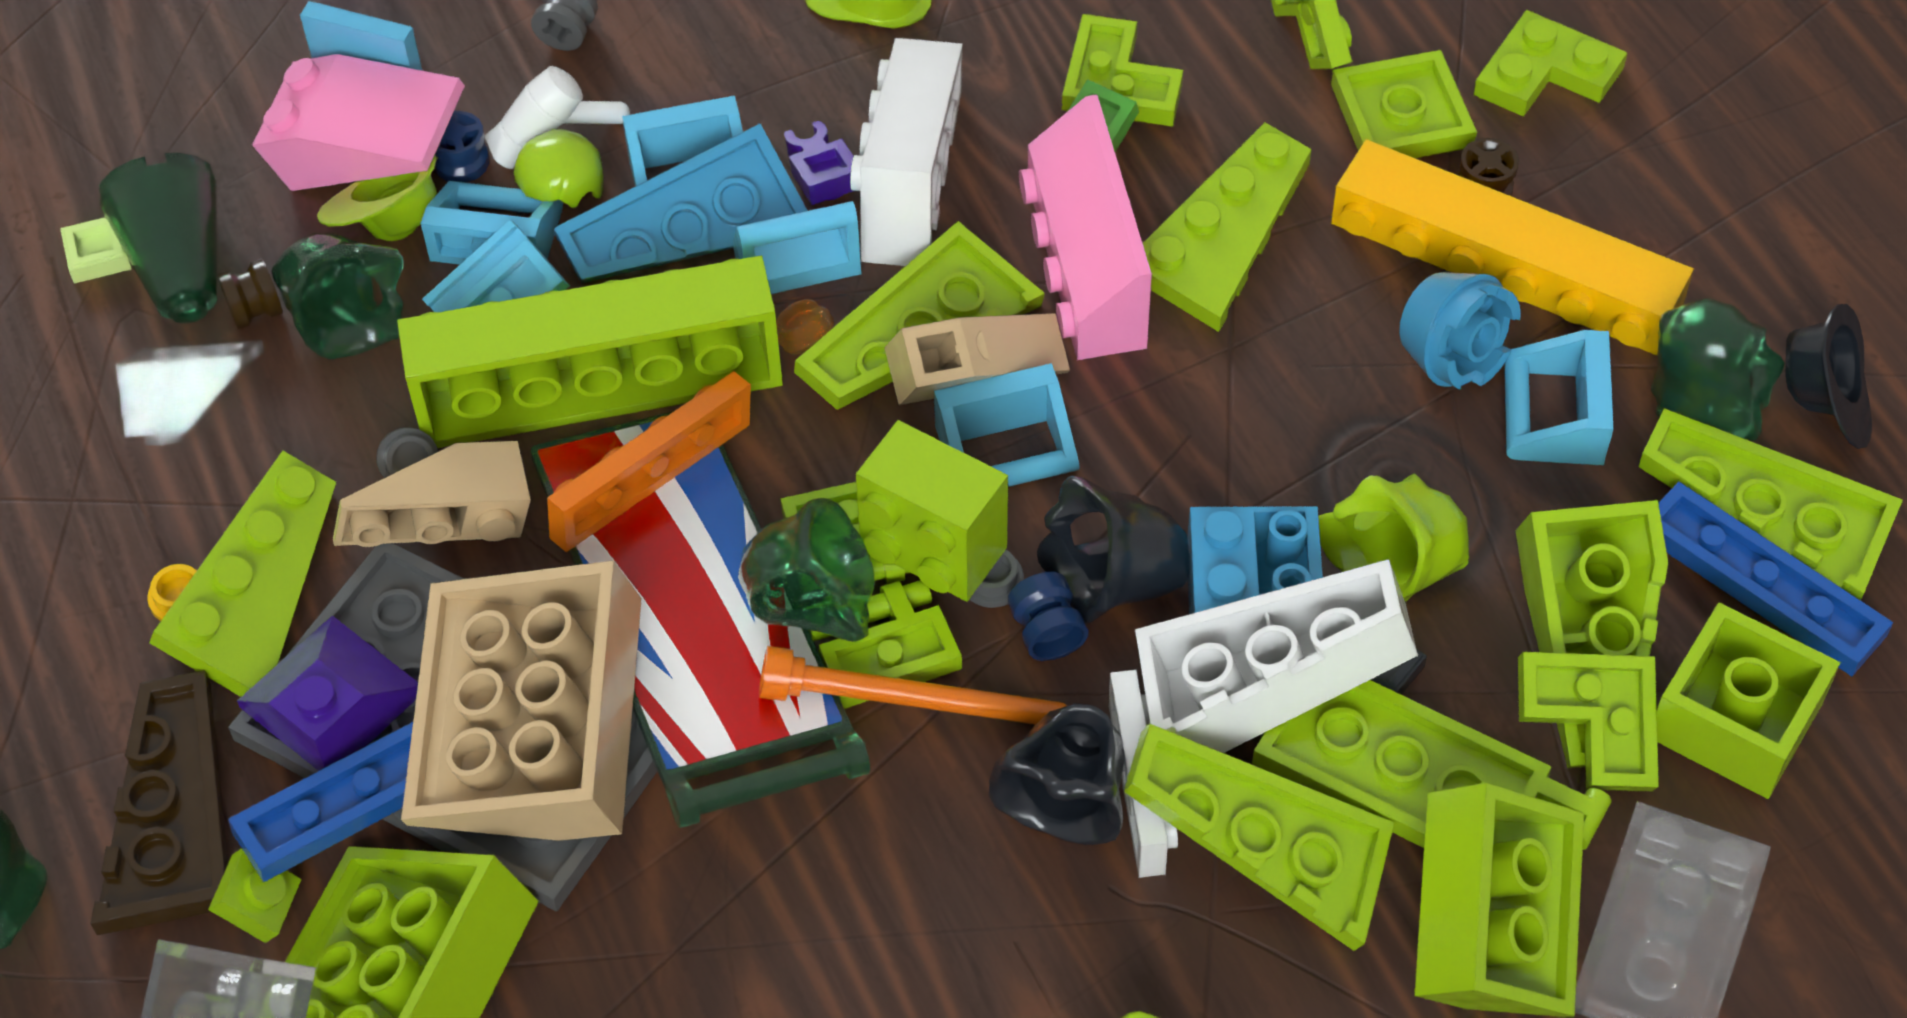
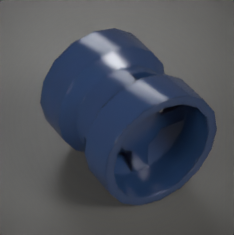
(1046, 612)

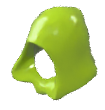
(1400, 522)

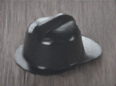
(1828, 372)

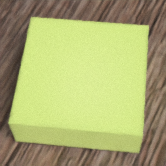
(93, 250)

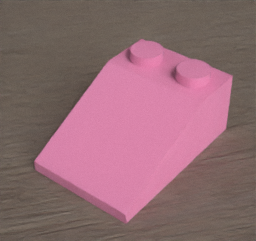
(354, 121)

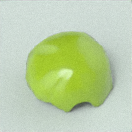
(559, 167)

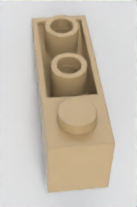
(971, 350)
(449, 496)

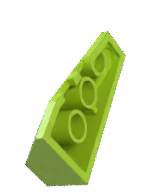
(1593, 585)

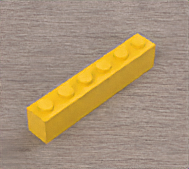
(1528, 249)

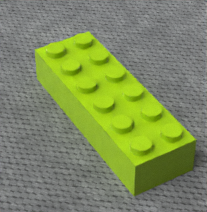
(589, 351)

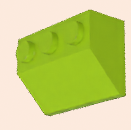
(1500, 902)

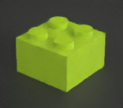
(932, 511)
(1743, 699)

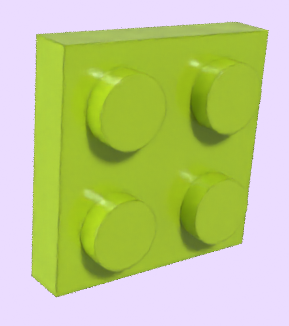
(1404, 105)

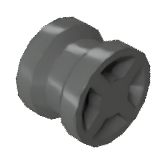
(563, 22)

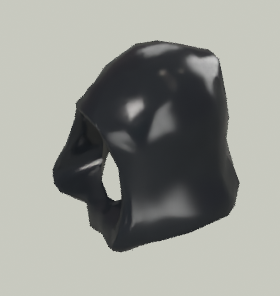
(1135, 563)
(1064, 777)

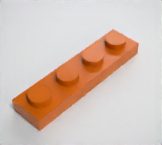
(648, 461)

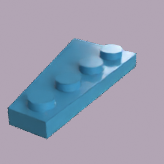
(682, 210)

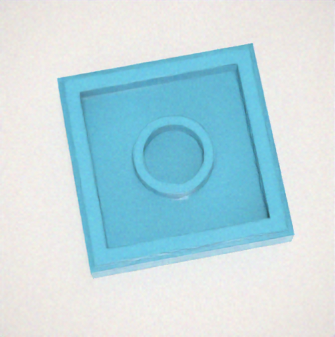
(358, 36)

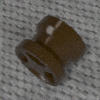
(1490, 164)
(250, 293)

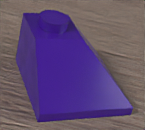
(330, 695)

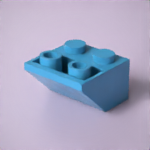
(1250, 552)

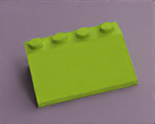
(411, 934)

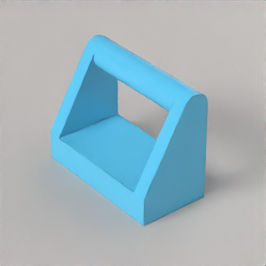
(678, 133)
(455, 233)
(804, 246)
(1007, 404)
(1578, 442)

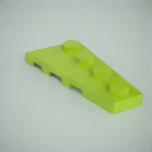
(1214, 237)
(944, 282)
(1793, 504)
(249, 585)
(1278, 833)

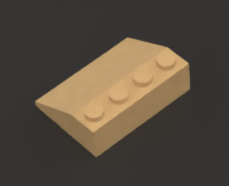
(525, 704)

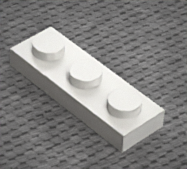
(1149, 832)

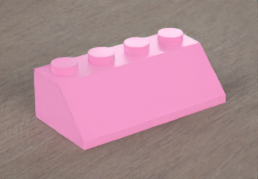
(1088, 234)

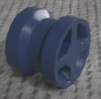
(462, 150)

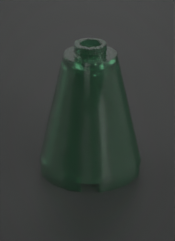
(167, 230)

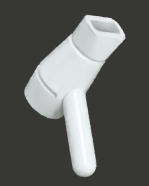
(545, 105)

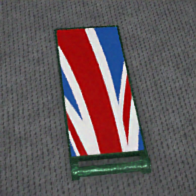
(699, 636)

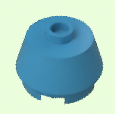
(1458, 327)

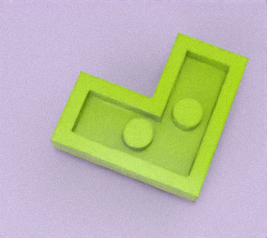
(1322, 30)
(1543, 53)
(1104, 57)
(1613, 701)

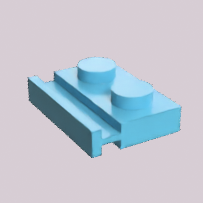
(499, 270)

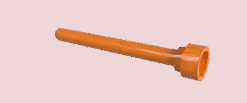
(788, 675)

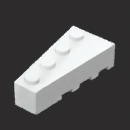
(906, 149)
(1272, 655)

